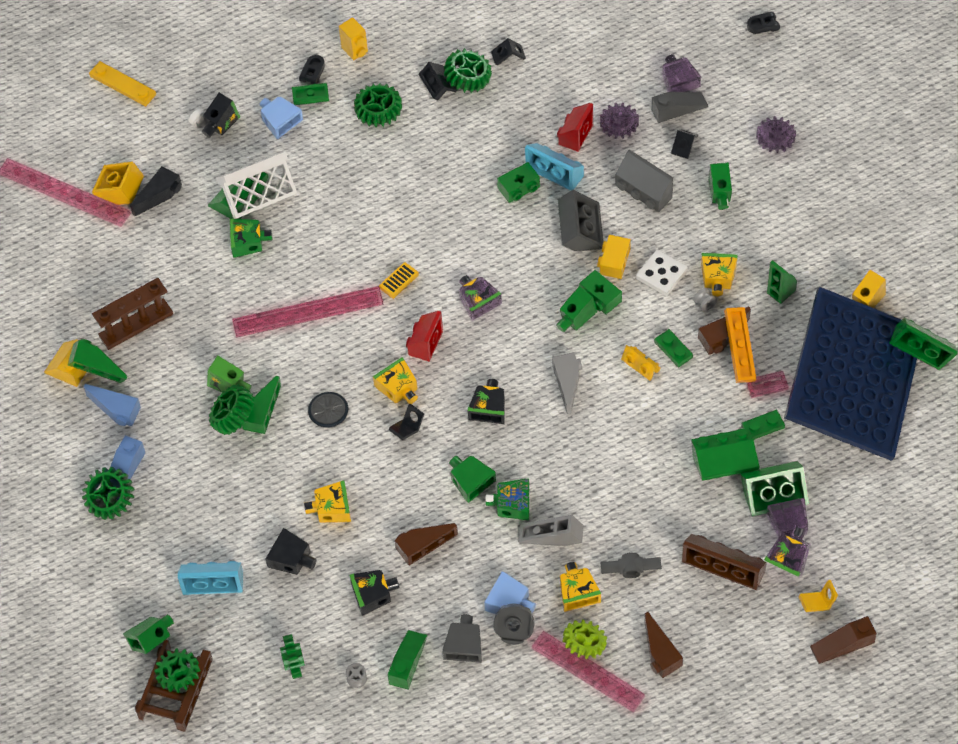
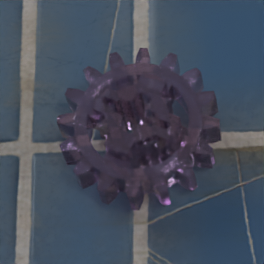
(619, 120)
(767, 136)

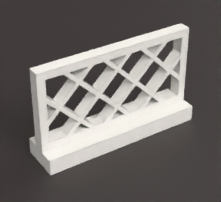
(248, 172)

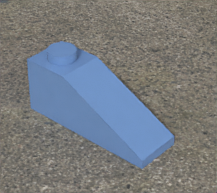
(118, 406)
(127, 458)

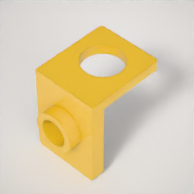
(819, 600)

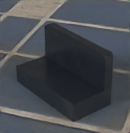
(435, 81)

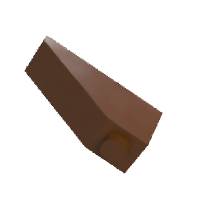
(715, 335)
(421, 541)
(845, 640)
(662, 652)

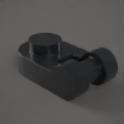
(757, 25)
(315, 65)

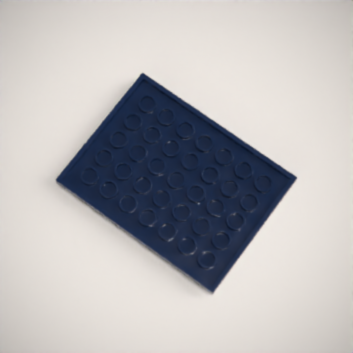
(851, 376)

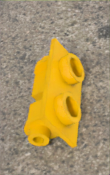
(638, 362)

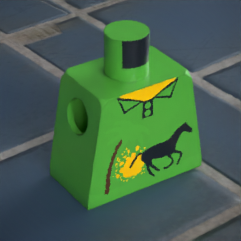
(224, 375)

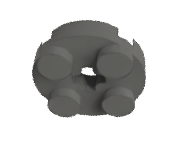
(514, 612)

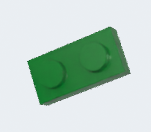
(310, 94)
(673, 348)
(764, 424)

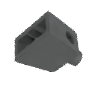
(463, 641)

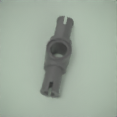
(631, 565)

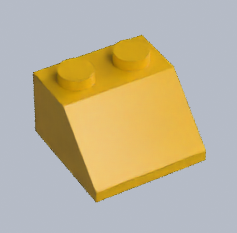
(118, 183)
(59, 366)

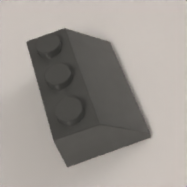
(644, 181)
(580, 222)

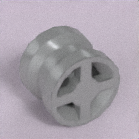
(705, 299)
(356, 670)

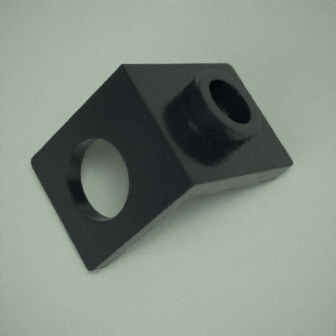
(505, 50)
(683, 143)
(407, 427)

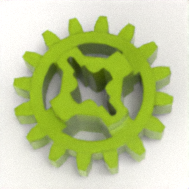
(584, 639)

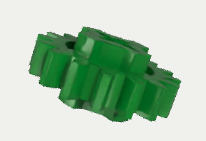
(292, 656)
(177, 670)

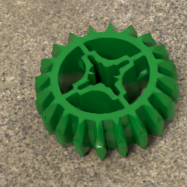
(466, 75)
(377, 109)
(231, 409)
(104, 479)

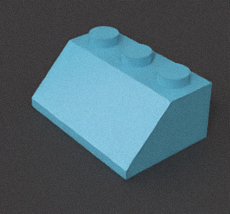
(554, 166)
(211, 578)

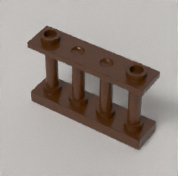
(137, 322)
(188, 698)

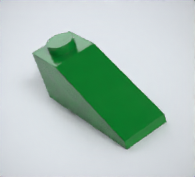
(780, 283)
(93, 360)
(263, 407)
(406, 660)

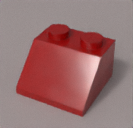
(576, 127)
(425, 336)

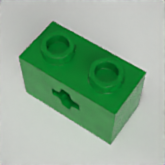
(518, 182)
(603, 291)

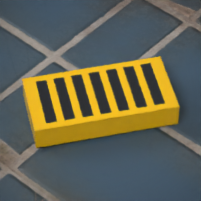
(398, 280)

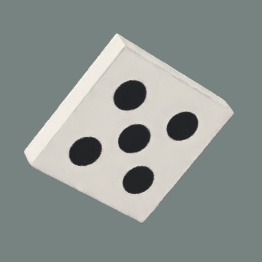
(661, 273)

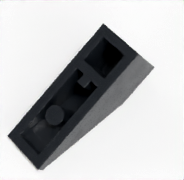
(158, 190)

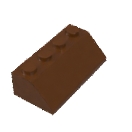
(723, 561)

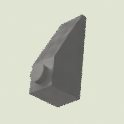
(676, 104)

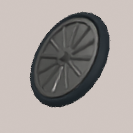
(328, 409)

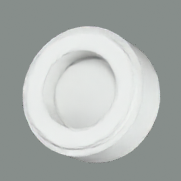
(196, 117)

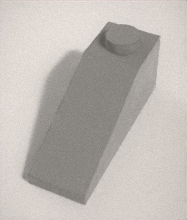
(566, 371)
(553, 531)

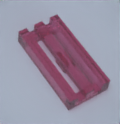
(768, 387)

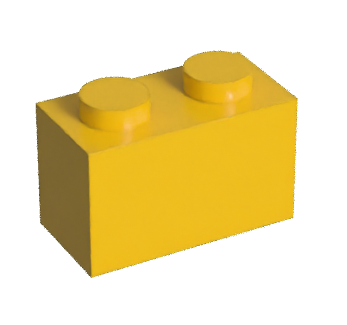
(353, 38)
(615, 256)

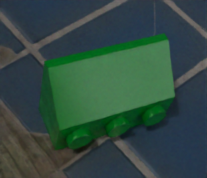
(220, 204)
(923, 344)
(725, 454)
(774, 486)

